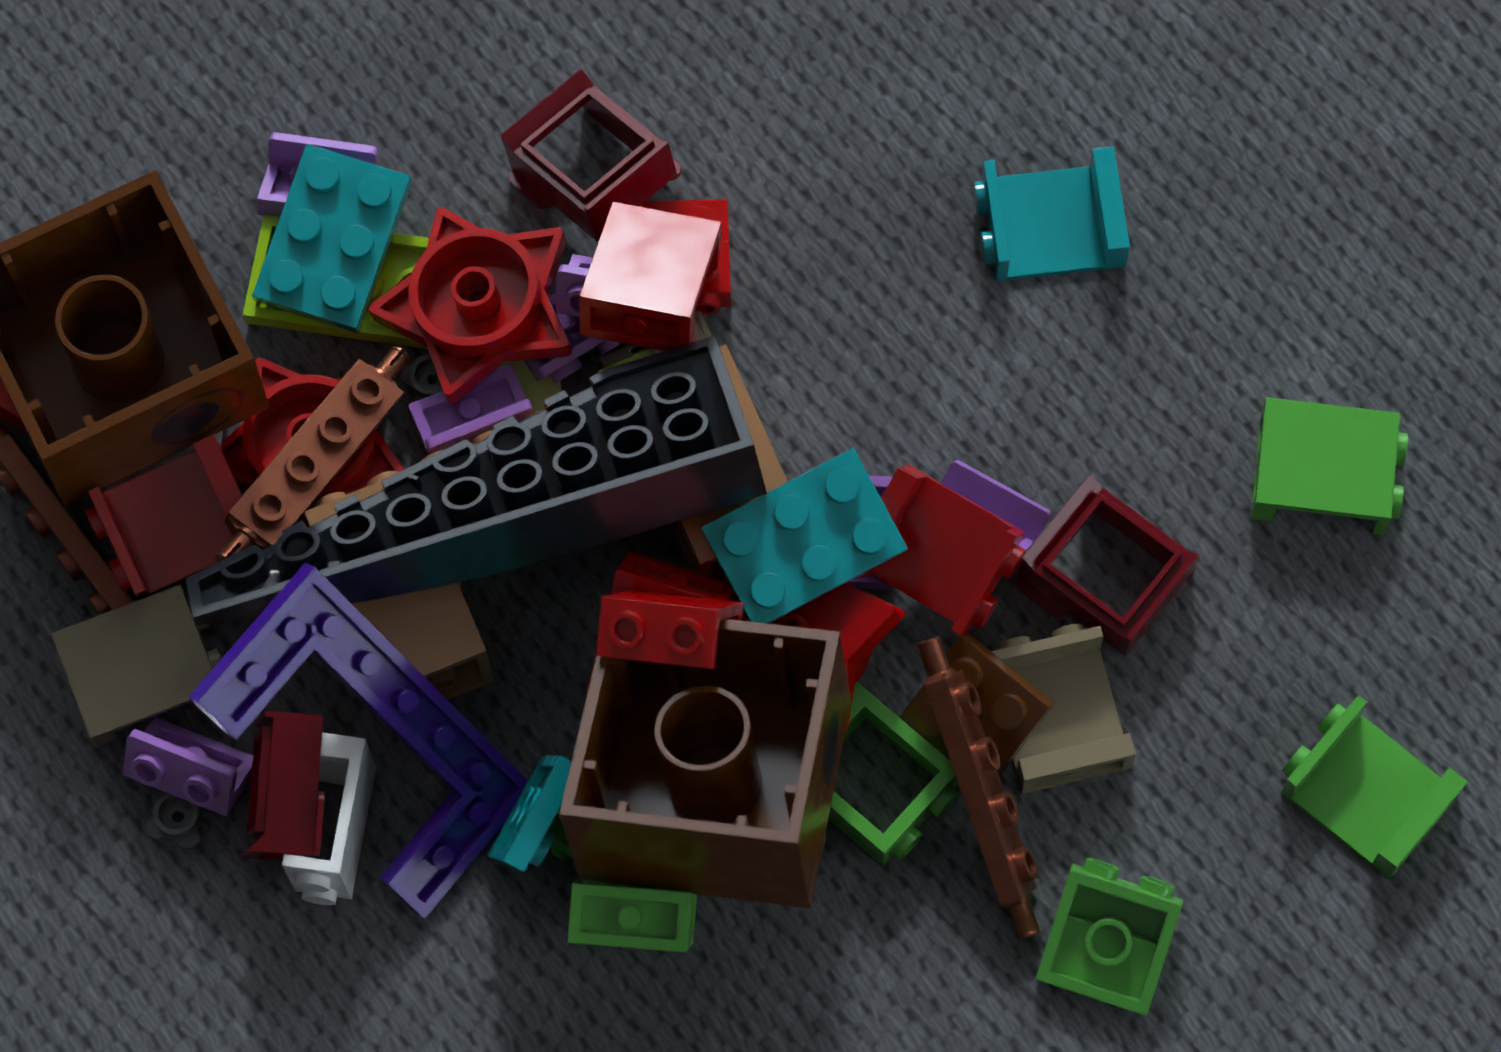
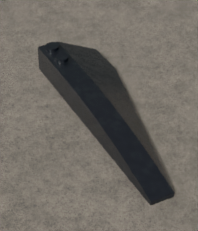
(587, 470)

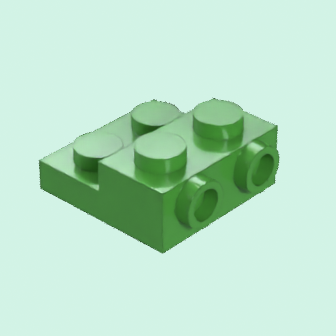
(1110, 936)

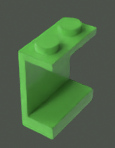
(1328, 462)
(1368, 789)
(631, 916)

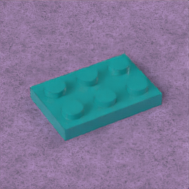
(332, 238)
(804, 538)
(525, 833)

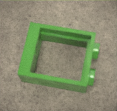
(934, 798)

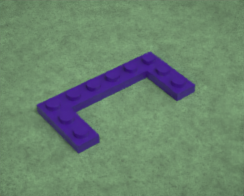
(319, 620)

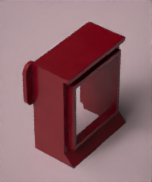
(628, 182)
(1062, 595)
(284, 792)

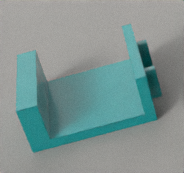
(1053, 219)

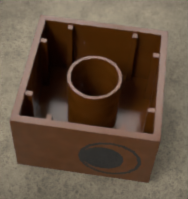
(118, 339)
(711, 772)

